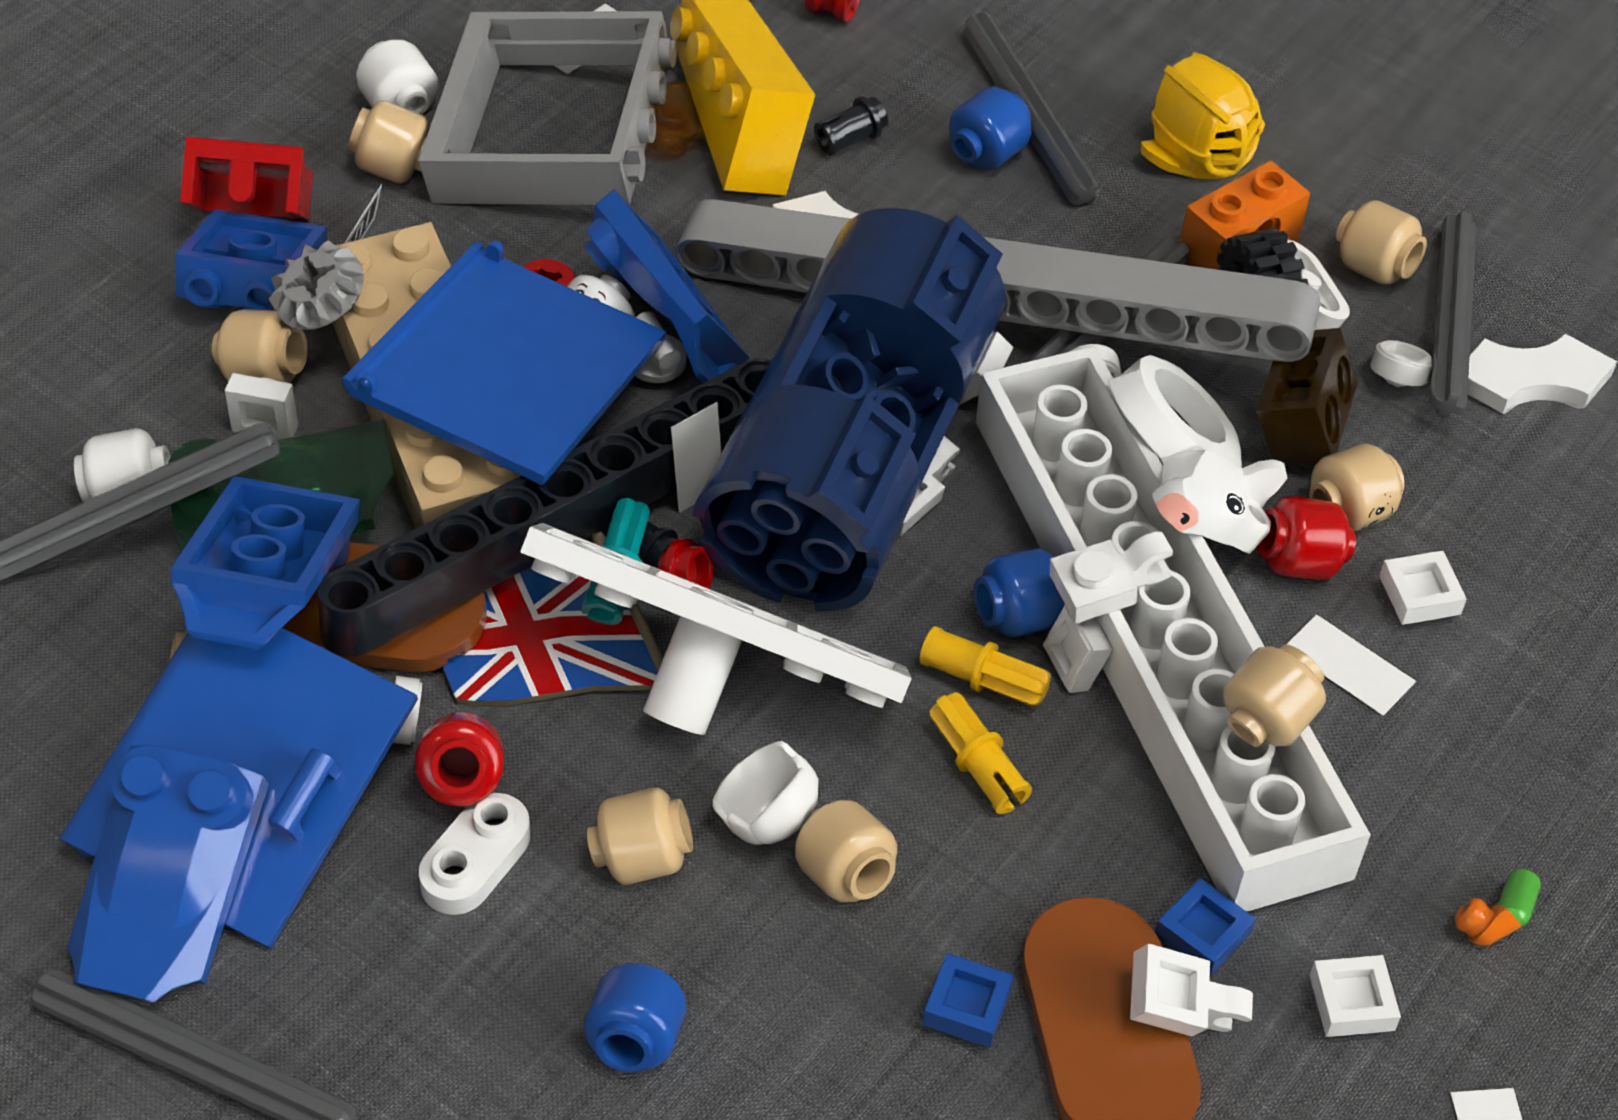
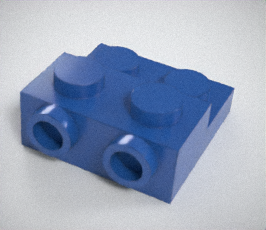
(236, 257)

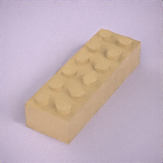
(427, 469)

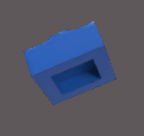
(1205, 925)
(968, 1000)

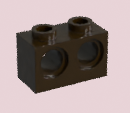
(1308, 401)

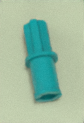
(623, 537)

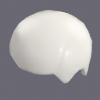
(767, 795)

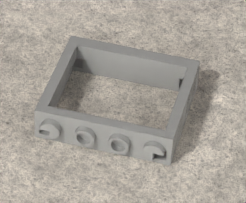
(545, 38)

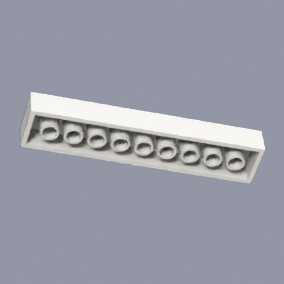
(1259, 816)

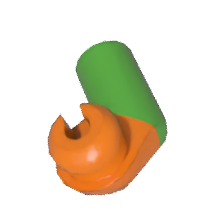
(1509, 914)

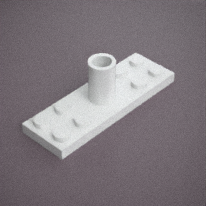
(709, 632)

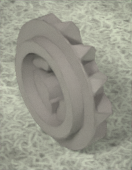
(335, 293)

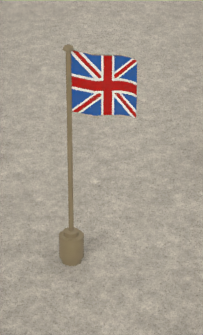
(546, 648)

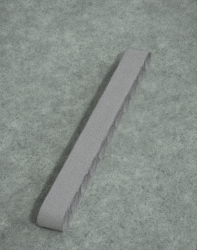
(1041, 284)

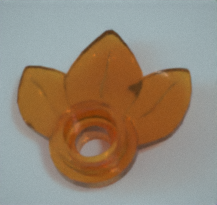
(676, 120)

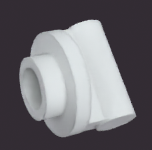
(667, 361)

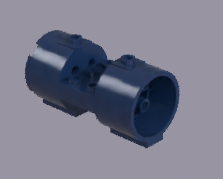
(852, 408)

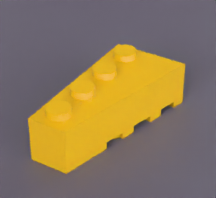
(744, 93)

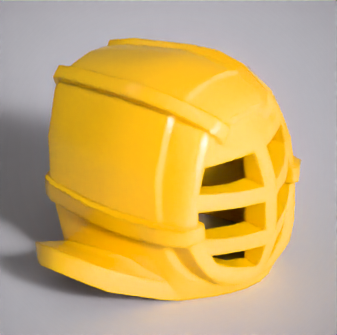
(1194, 105)

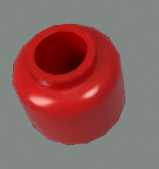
(1307, 538)
(459, 759)

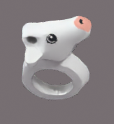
(1202, 469)

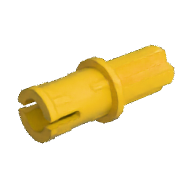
(985, 667)
(979, 751)

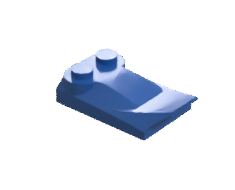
(644, 264)
(260, 559)
(164, 871)

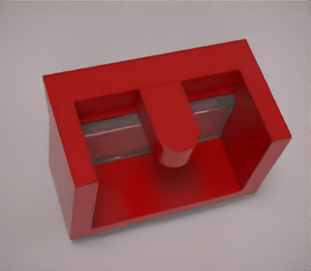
(246, 178)

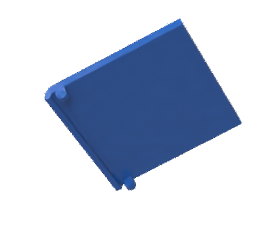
(504, 363)
(281, 712)

